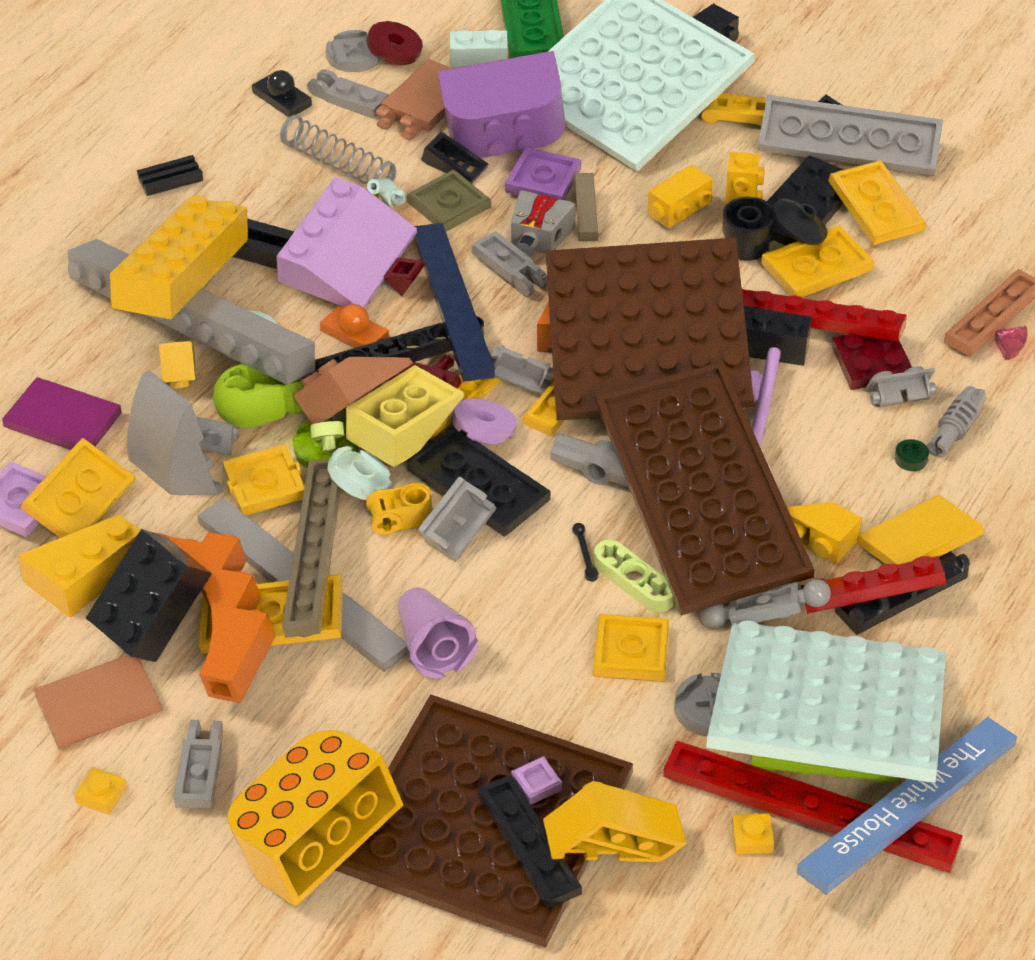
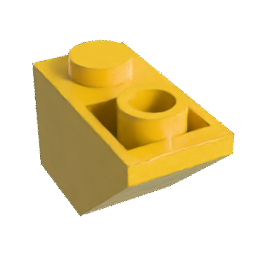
(826, 529)

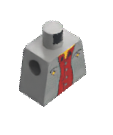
(540, 222)

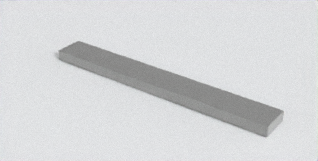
(275, 563)

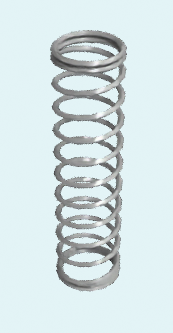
(283, 136)

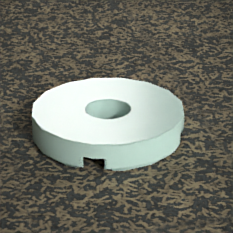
(358, 472)

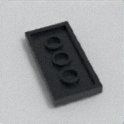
(810, 186)
(506, 486)

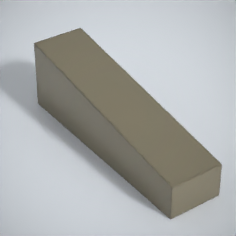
(586, 207)

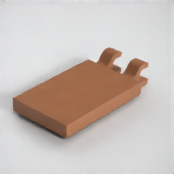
(415, 102)

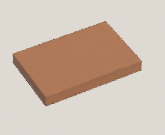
(97, 700)

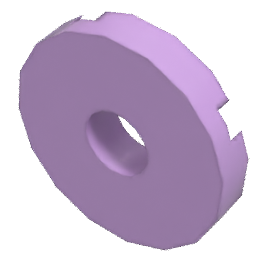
(484, 420)

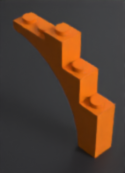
(239, 631)

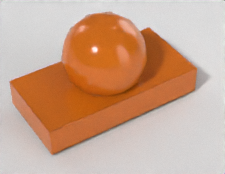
(352, 326)

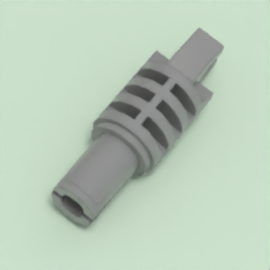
(957, 420)

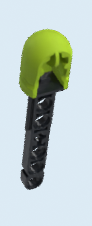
(255, 399)

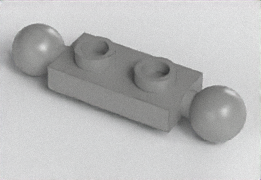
(771, 604)

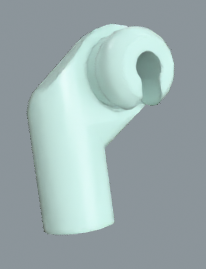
(387, 191)

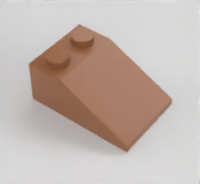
(344, 384)

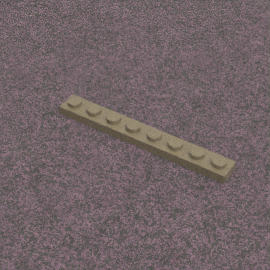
(312, 553)

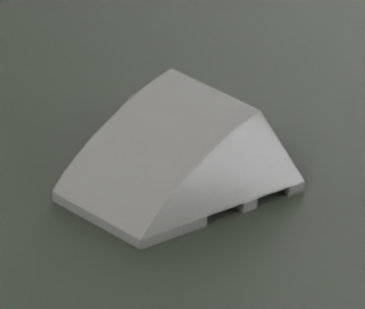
(166, 440)

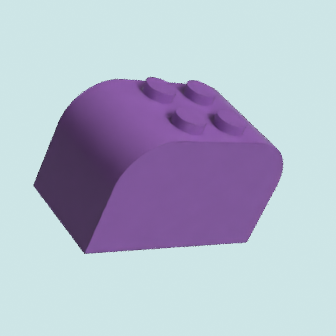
(504, 104)

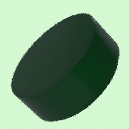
(911, 455)

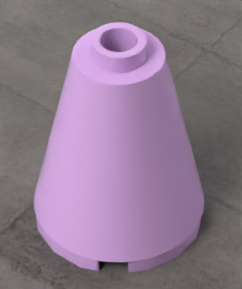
(435, 634)

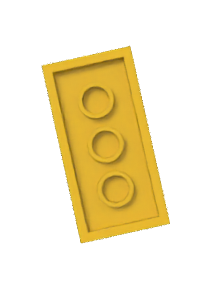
(273, 603)

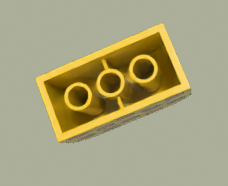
(312, 811)

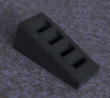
(435, 158)

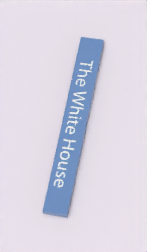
(904, 807)

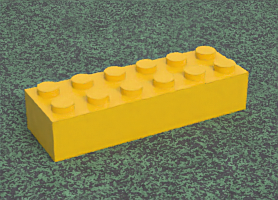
(179, 257)

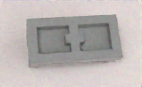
(456, 519)

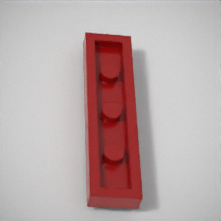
(882, 582)

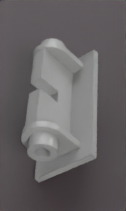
(519, 371)
(913, 381)
(217, 435)

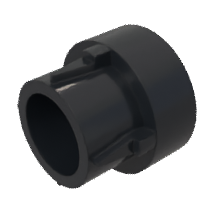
(752, 225)

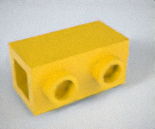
(744, 176)
(680, 196)

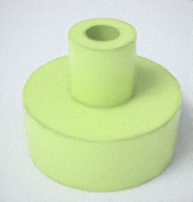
(327, 433)

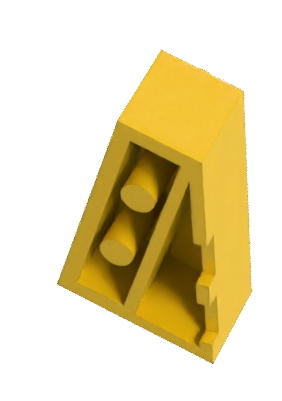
(79, 565)
(614, 822)

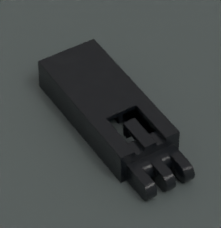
(263, 243)

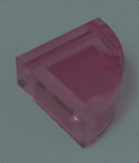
(1011, 341)

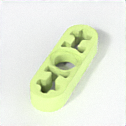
(628, 563)

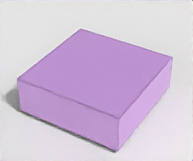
(537, 780)

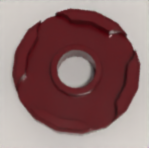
(407, 41)

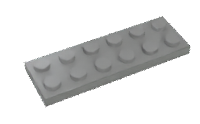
(850, 134)

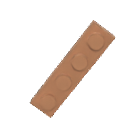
(992, 313)

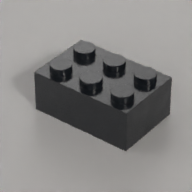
(148, 595)

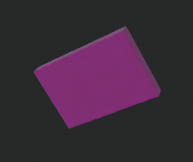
(61, 414)

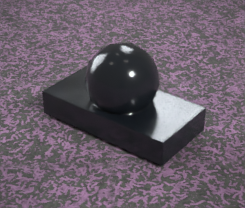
(280, 92)

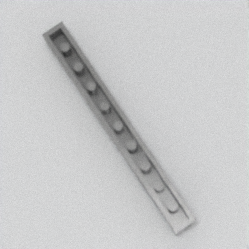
(209, 320)

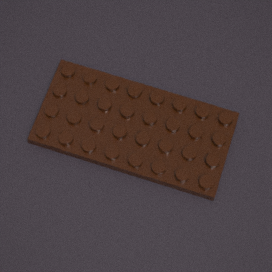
(703, 488)

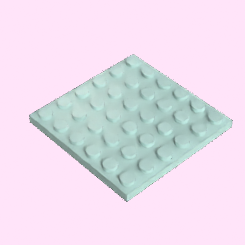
(642, 75)
(830, 701)

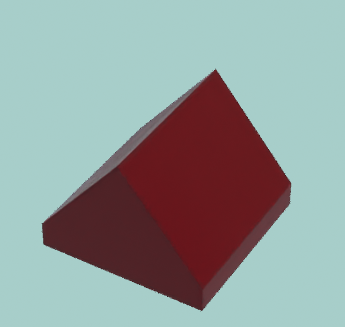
(403, 273)

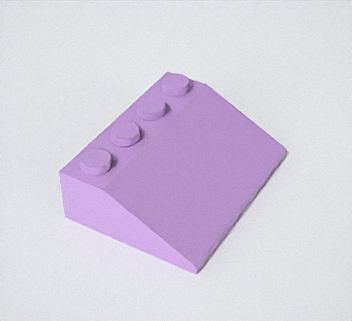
(344, 246)

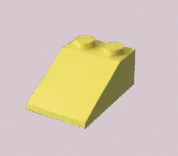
(400, 415)

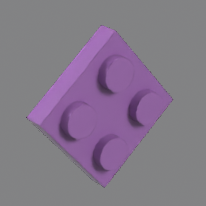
(543, 174)

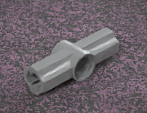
(595, 461)

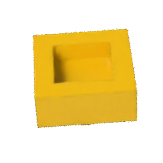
(100, 790)
(752, 834)

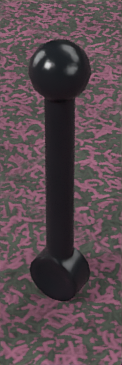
(591, 572)

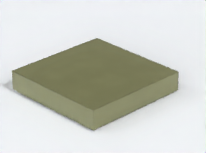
(449, 200)

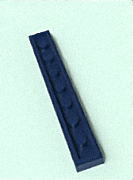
(454, 303)

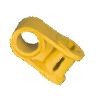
(403, 508)

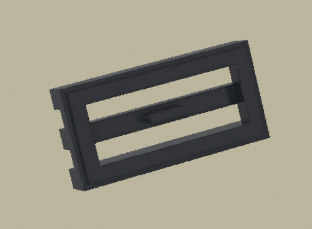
(170, 175)

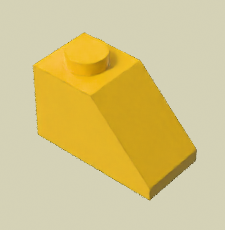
(178, 363)

